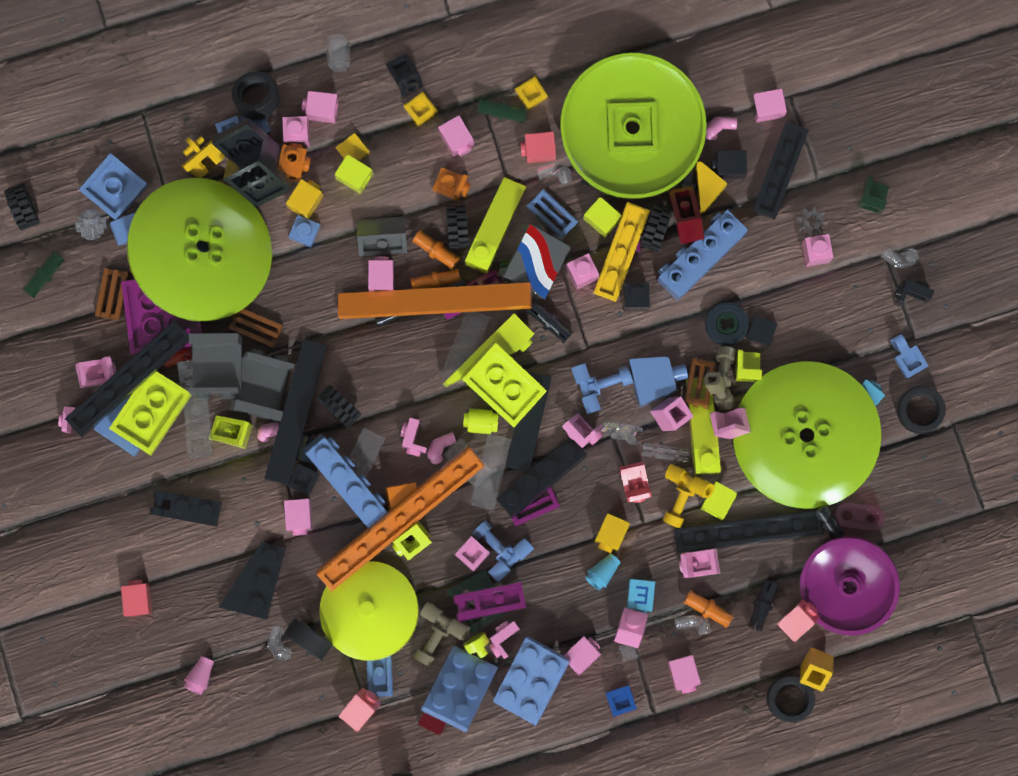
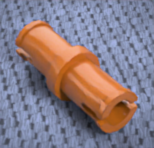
(436, 249)
(435, 280)
(708, 608)

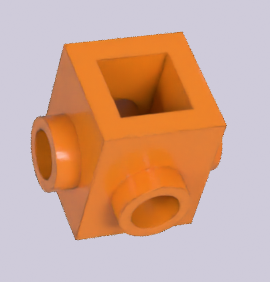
(301, 163)

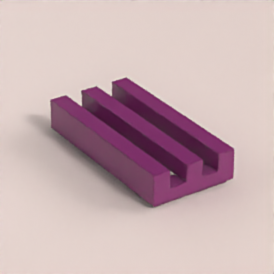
(538, 513)

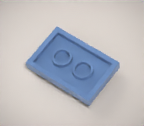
(531, 680)
(459, 689)

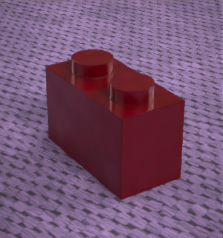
(686, 214)

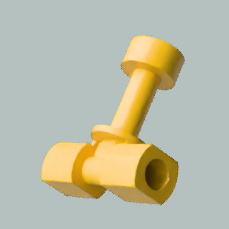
(688, 487)

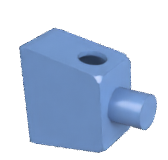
(654, 378)

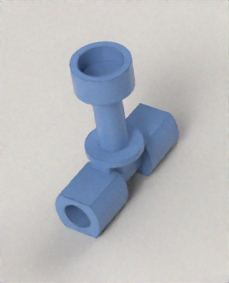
(591, 387)
(506, 556)

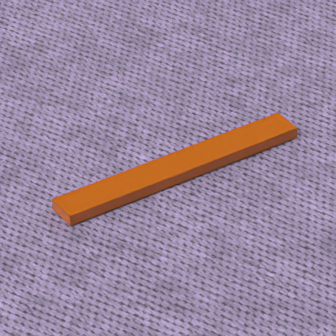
(434, 300)
(399, 518)

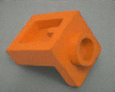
(451, 184)

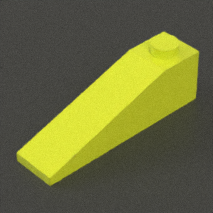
(495, 226)
(510, 337)
(703, 441)

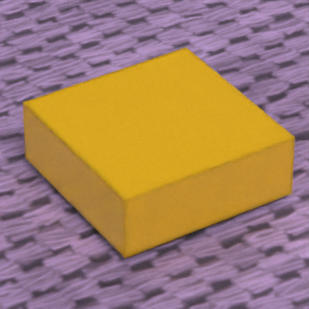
(531, 93)
(420, 109)
(354, 147)

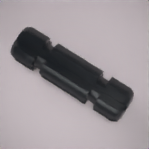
(829, 523)

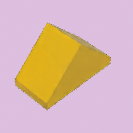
(709, 186)

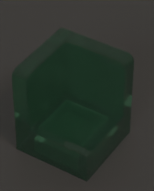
(873, 196)

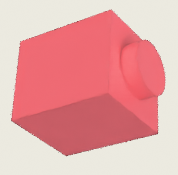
(539, 147)
(136, 598)
(799, 620)
(360, 709)

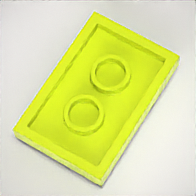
(503, 384)
(150, 412)

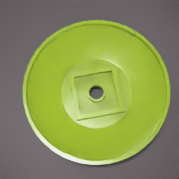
(640, 91)
(180, 276)
(843, 428)

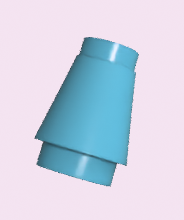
(602, 572)

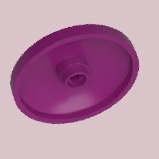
(851, 585)

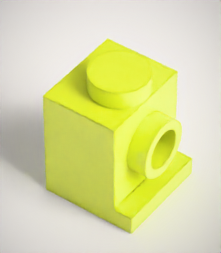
(411, 548)

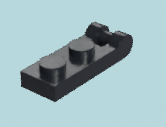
(186, 508)

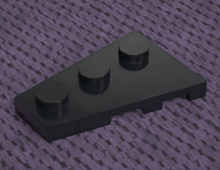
(257, 583)

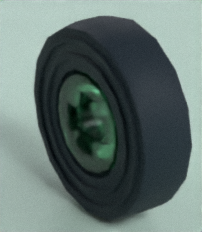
(723, 312)

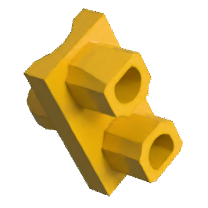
(194, 163)

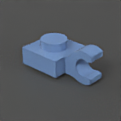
(910, 359)

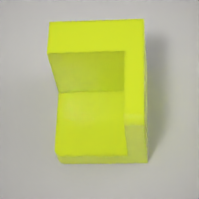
(353, 174)
(602, 217)
(747, 366)
(719, 501)

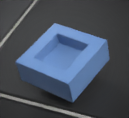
(304, 231)

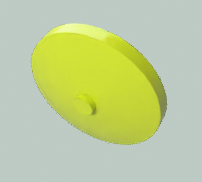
(370, 612)

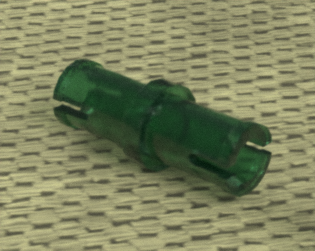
(502, 110)
(43, 274)

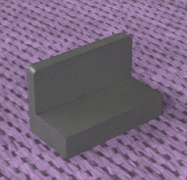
(381, 236)

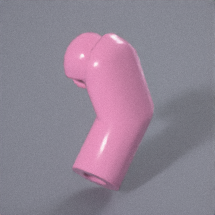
(718, 124)
(267, 430)
(437, 447)

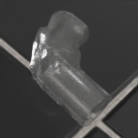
(693, 621)
(275, 645)

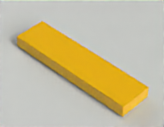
(621, 251)

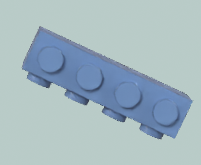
(701, 255)
(344, 480)

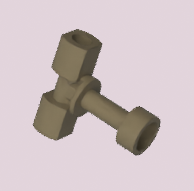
(718, 382)
(442, 626)

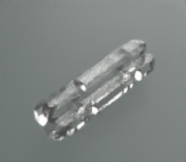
(665, 452)

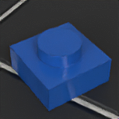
(621, 701)

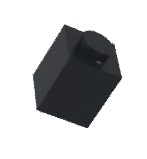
(730, 164)
(636, 297)

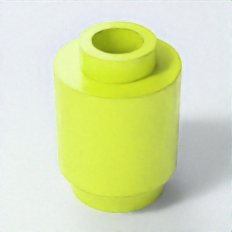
(481, 421)

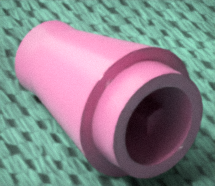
(199, 676)

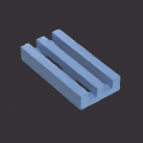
(567, 228)

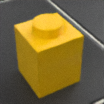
(305, 198)
(611, 533)
(816, 669)

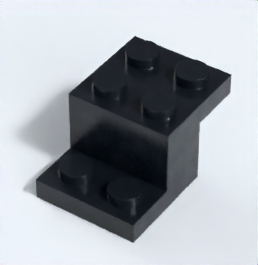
(252, 162)

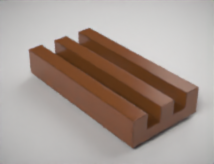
(104, 283)
(236, 319)
(697, 401)

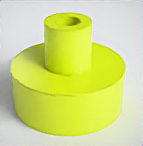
(477, 644)

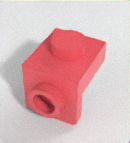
(635, 482)

